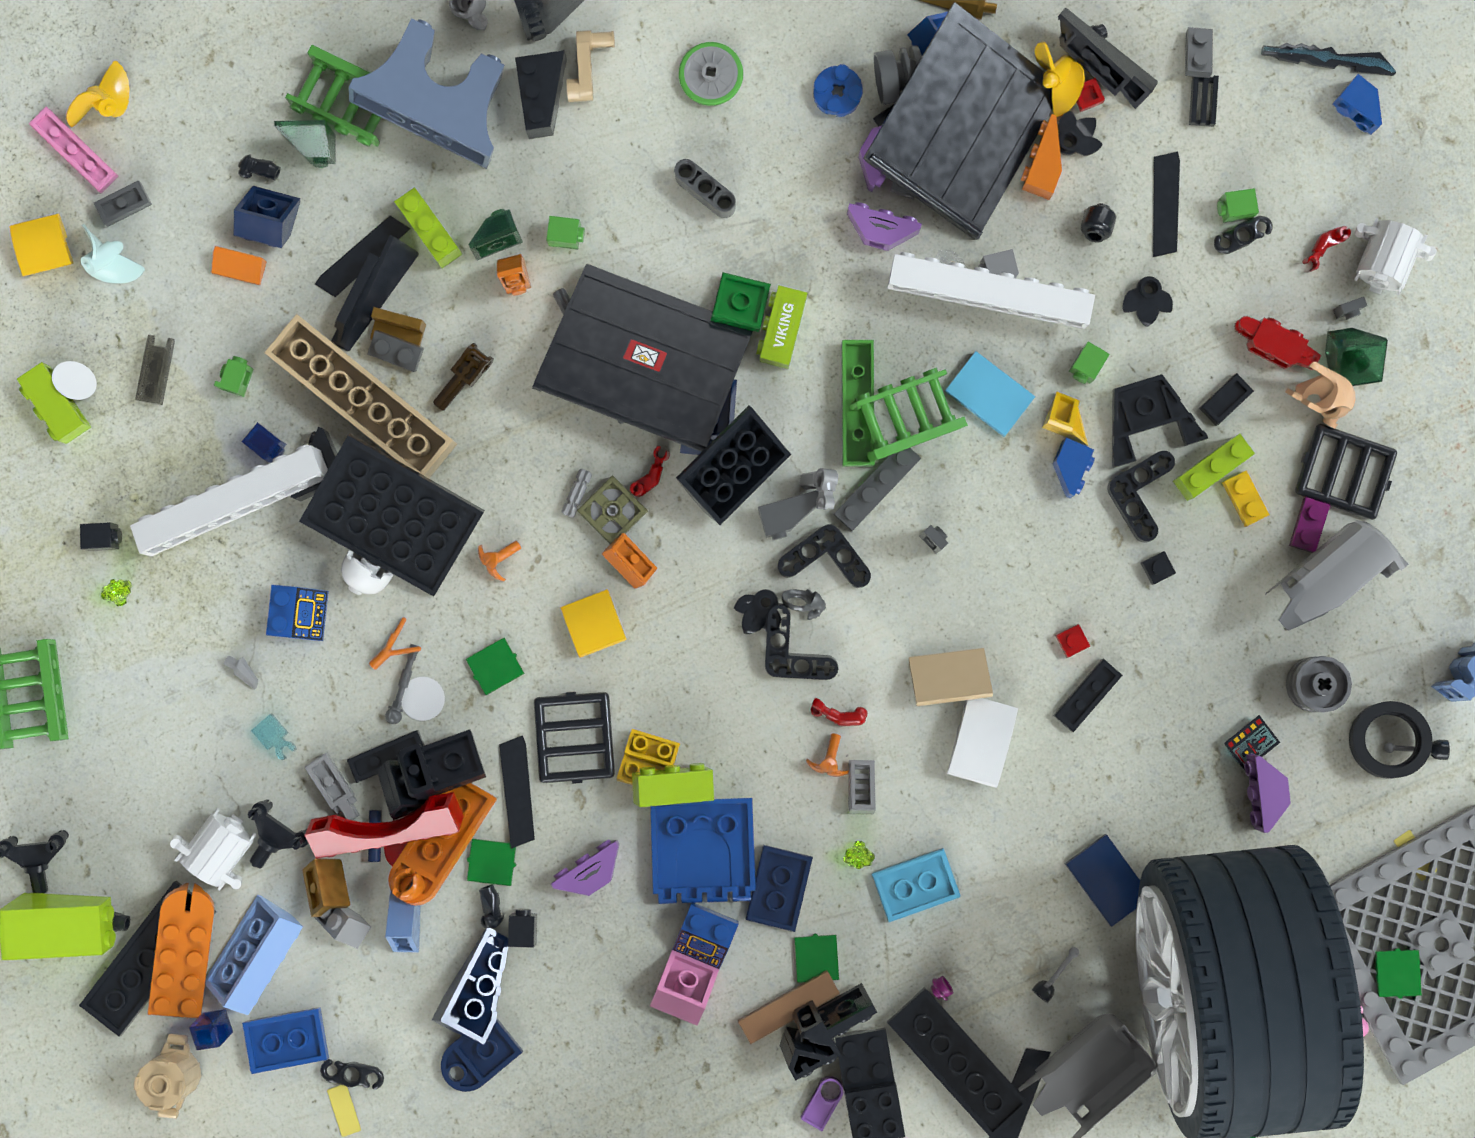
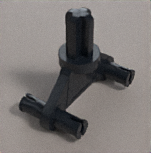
(272, 834)
(34, 857)

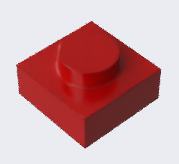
(1090, 95)
(1072, 641)

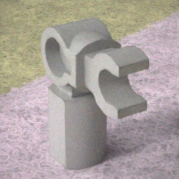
(823, 481)

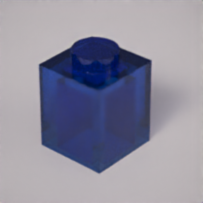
(264, 443)
(211, 1029)

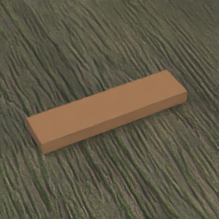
(780, 1010)

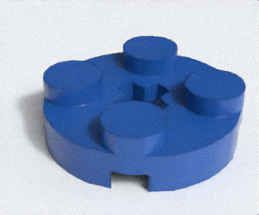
(841, 77)

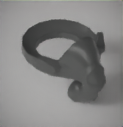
(813, 602)

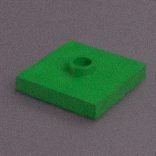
(740, 302)

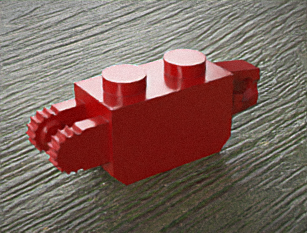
(1276, 343)

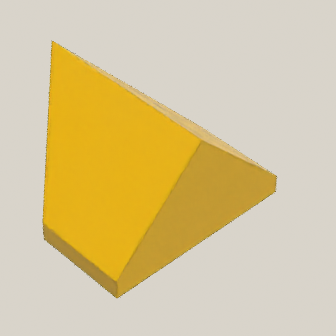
(1065, 418)

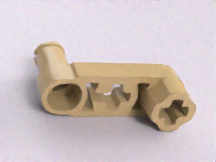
(582, 88)

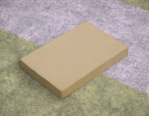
(950, 677)

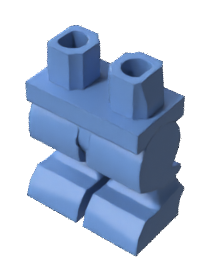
(1463, 672)

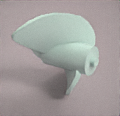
(107, 264)

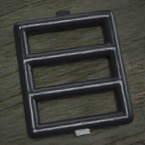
(1325, 496)
(544, 752)

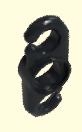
(1251, 227)
(340, 1077)

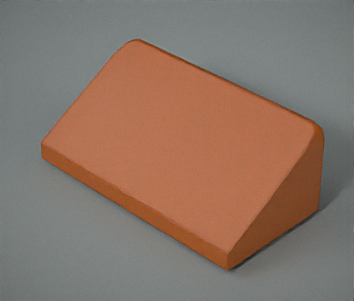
(238, 265)
(629, 561)

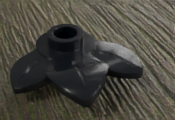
(1079, 134)
(1145, 304)
(754, 613)

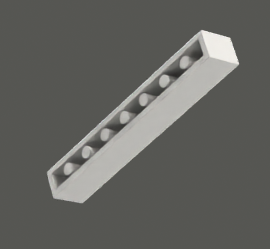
(991, 291)
(229, 501)

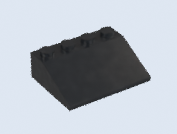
(543, 16)
(733, 465)

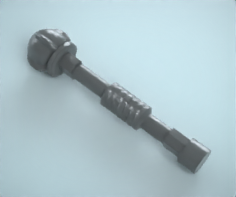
(394, 714)

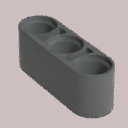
(700, 177)

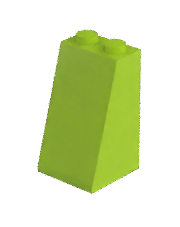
(56, 926)

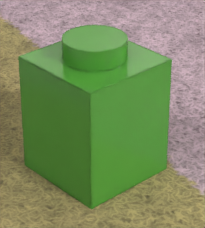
(1238, 205)
(565, 232)
(1088, 363)

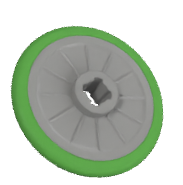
(709, 89)

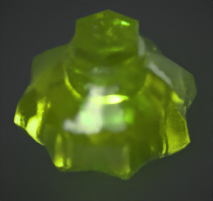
(117, 591)
(859, 855)

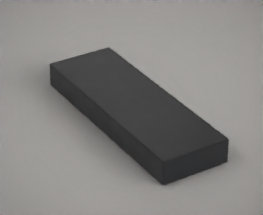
(1087, 695)
(366, 764)

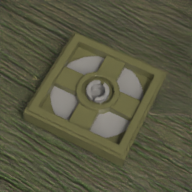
(612, 510)

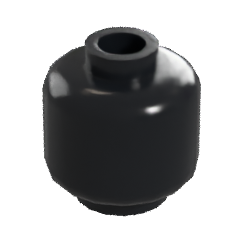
(1098, 222)

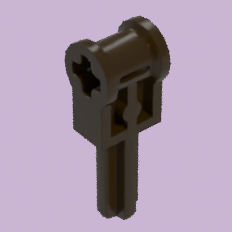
(466, 371)

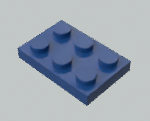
(285, 1040)

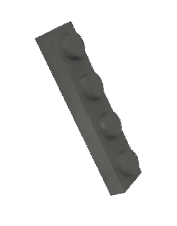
(876, 487)

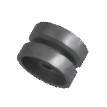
(1333, 680)

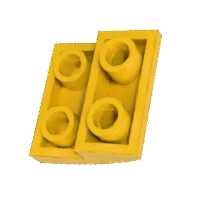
(40, 244)
(593, 623)
(646, 751)

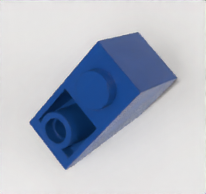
(1361, 104)
(1071, 464)

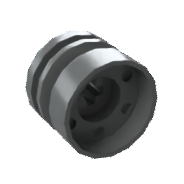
(893, 74)

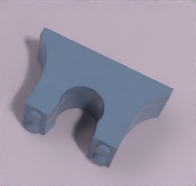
(441, 114)

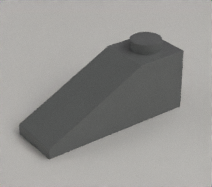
(786, 514)

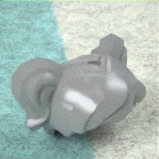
(471, 12)

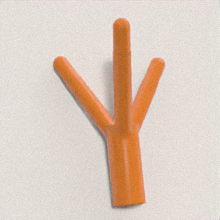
(384, 654)

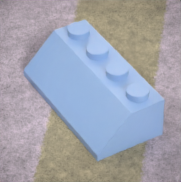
(252, 955)

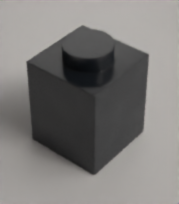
(100, 536)
(522, 929)

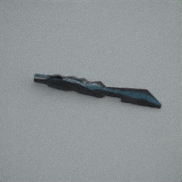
(1328, 58)

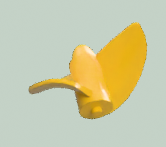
(1063, 76)
(108, 98)

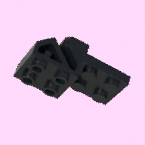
(429, 772)
(813, 1040)
(869, 1085)

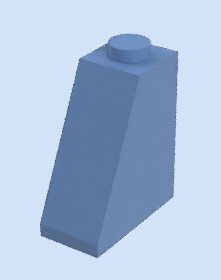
(403, 925)

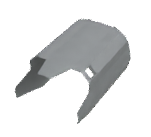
(1338, 572)
(1093, 1071)

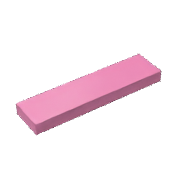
(73, 149)

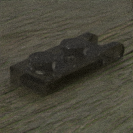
(154, 371)

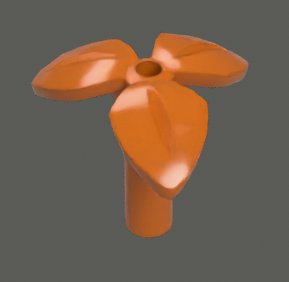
(491, 559)
(829, 764)

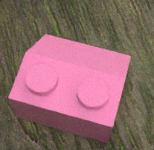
(684, 987)

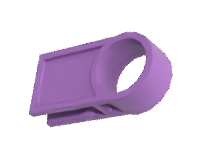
(820, 1108)

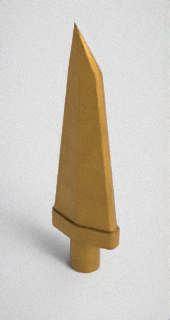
(973, 7)

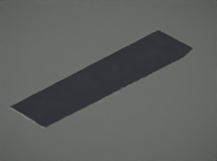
(1166, 203)
(348, 267)
(517, 791)
(1030, 1061)

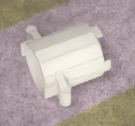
(1390, 254)
(215, 850)

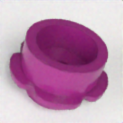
(941, 988)

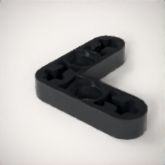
(1132, 487)
(832, 549)
(782, 652)

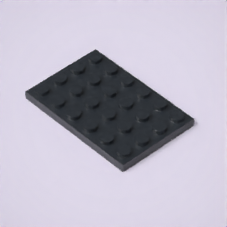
(391, 515)

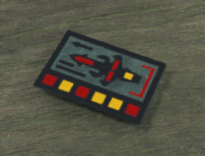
(1252, 738)

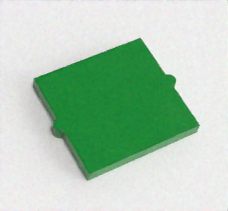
(495, 666)
(491, 862)
(815, 956)
(1398, 973)

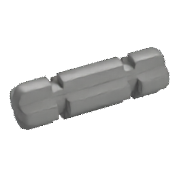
(576, 493)

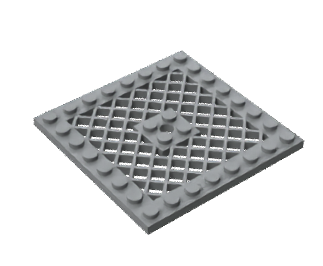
(1452, 1039)

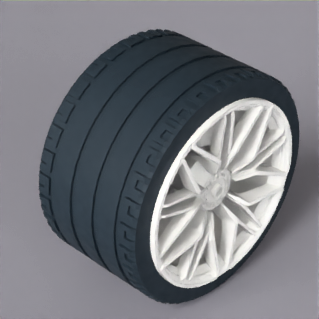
(1249, 993)

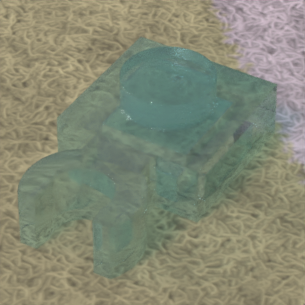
(272, 733)

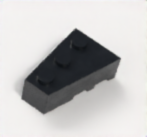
(540, 89)

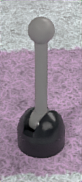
(1440, 749)
(1045, 989)

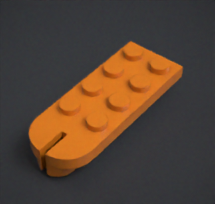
(431, 860)
(181, 954)

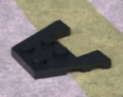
(1146, 407)

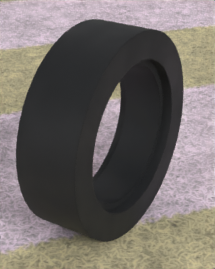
(1413, 717)

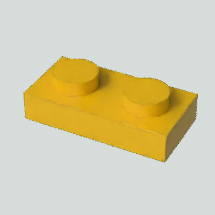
(1245, 498)

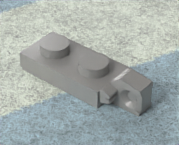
(333, 786)

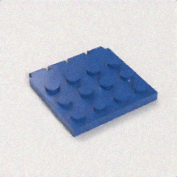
(703, 850)

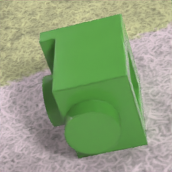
(235, 376)

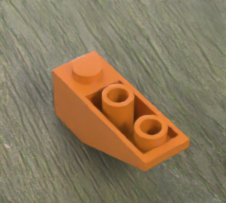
(1046, 166)
(513, 274)

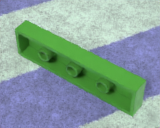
(856, 380)

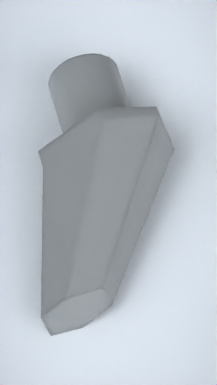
(242, 670)

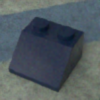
(266, 216)

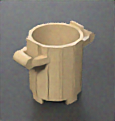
(168, 1078)

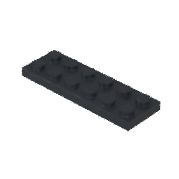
(127, 981)
(958, 1063)

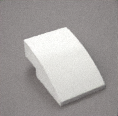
(982, 741)

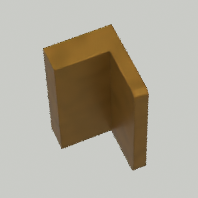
(398, 325)
(325, 886)

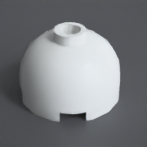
(363, 575)

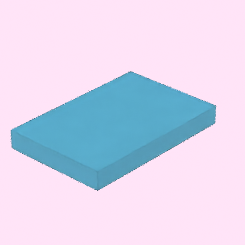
(990, 394)
(916, 885)

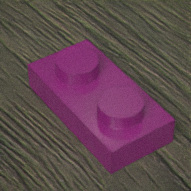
(1309, 525)

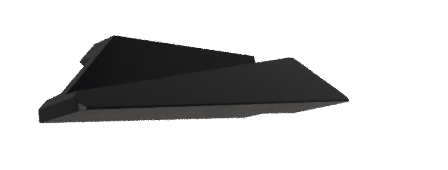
(1104, 60)
(371, 290)

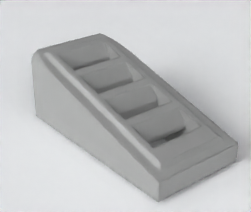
(852, 797)

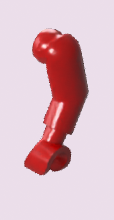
(1325, 241)
(652, 478)
(854, 718)

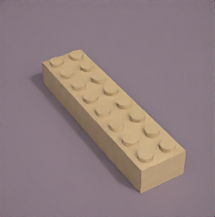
(360, 397)

